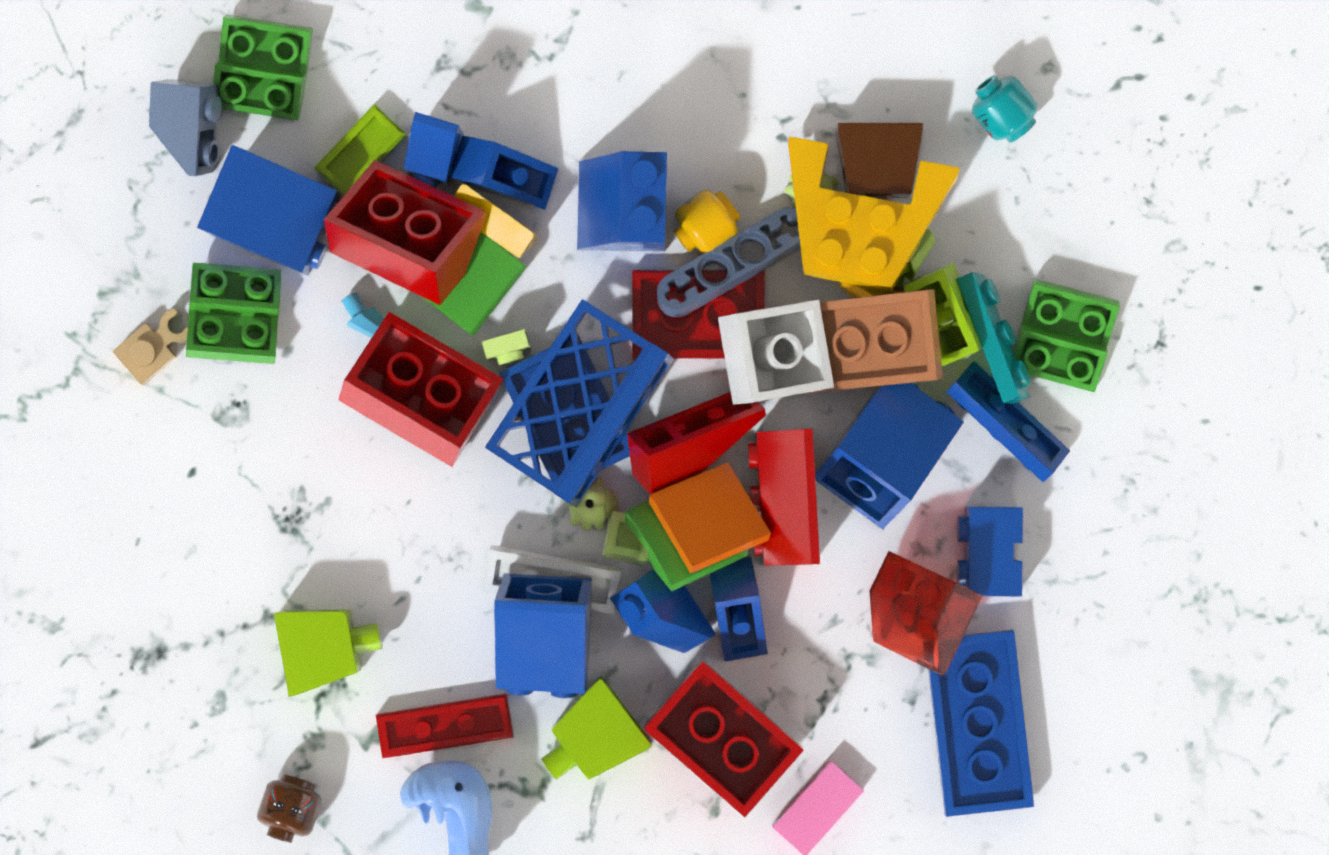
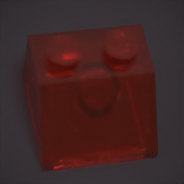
(919, 612)

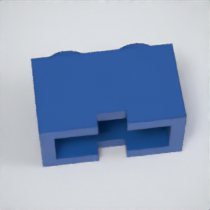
(989, 550)

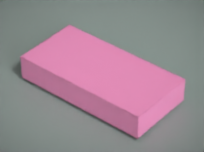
(817, 808)

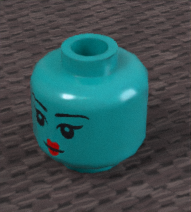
(1004, 108)

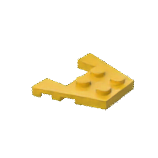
(856, 235)

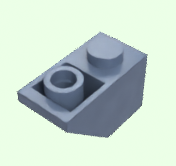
(185, 122)

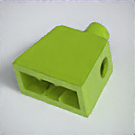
(321, 646)
(595, 734)

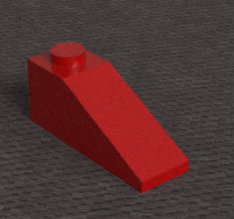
(689, 441)

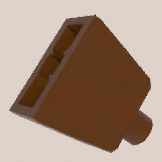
(879, 158)

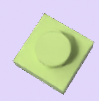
(507, 347)
(622, 543)

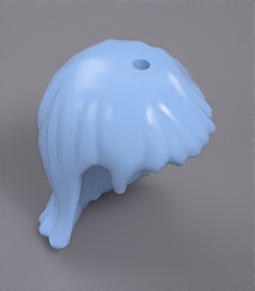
(459, 796)

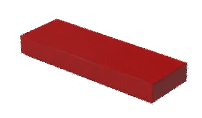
(444, 725)

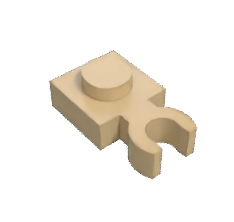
(148, 350)

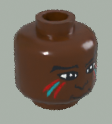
(289, 808)

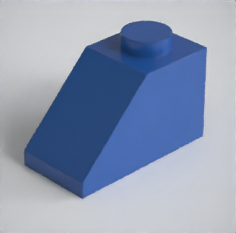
(432, 149)
(503, 172)
(738, 610)
(662, 615)

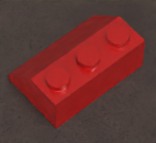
(405, 231)
(420, 389)
(786, 496)

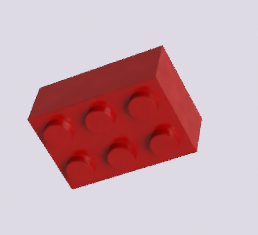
(723, 737)

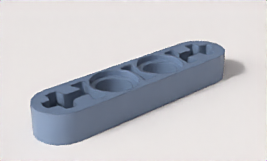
(729, 257)

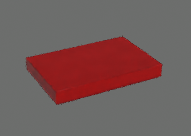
(698, 332)

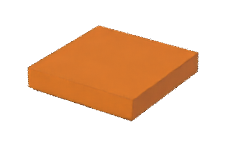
(709, 517)

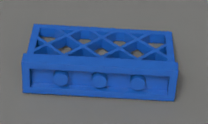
(610, 425)

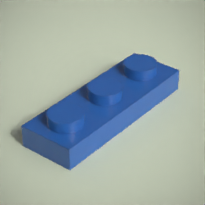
(1008, 422)

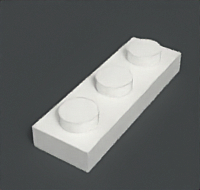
(513, 561)

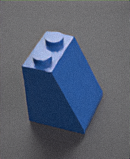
(622, 202)
(269, 211)
(888, 451)
(542, 634)

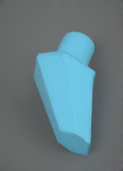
(362, 320)

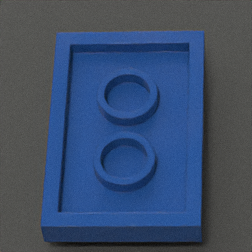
(569, 398)

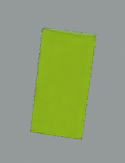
(368, 140)

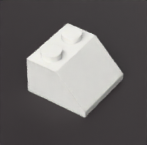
(776, 352)

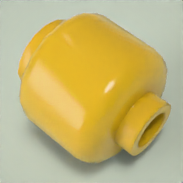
(706, 221)

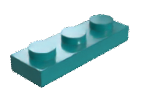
(995, 337)

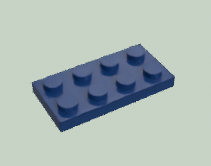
(981, 727)

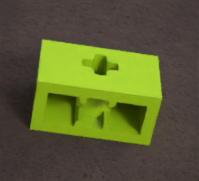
(955, 324)

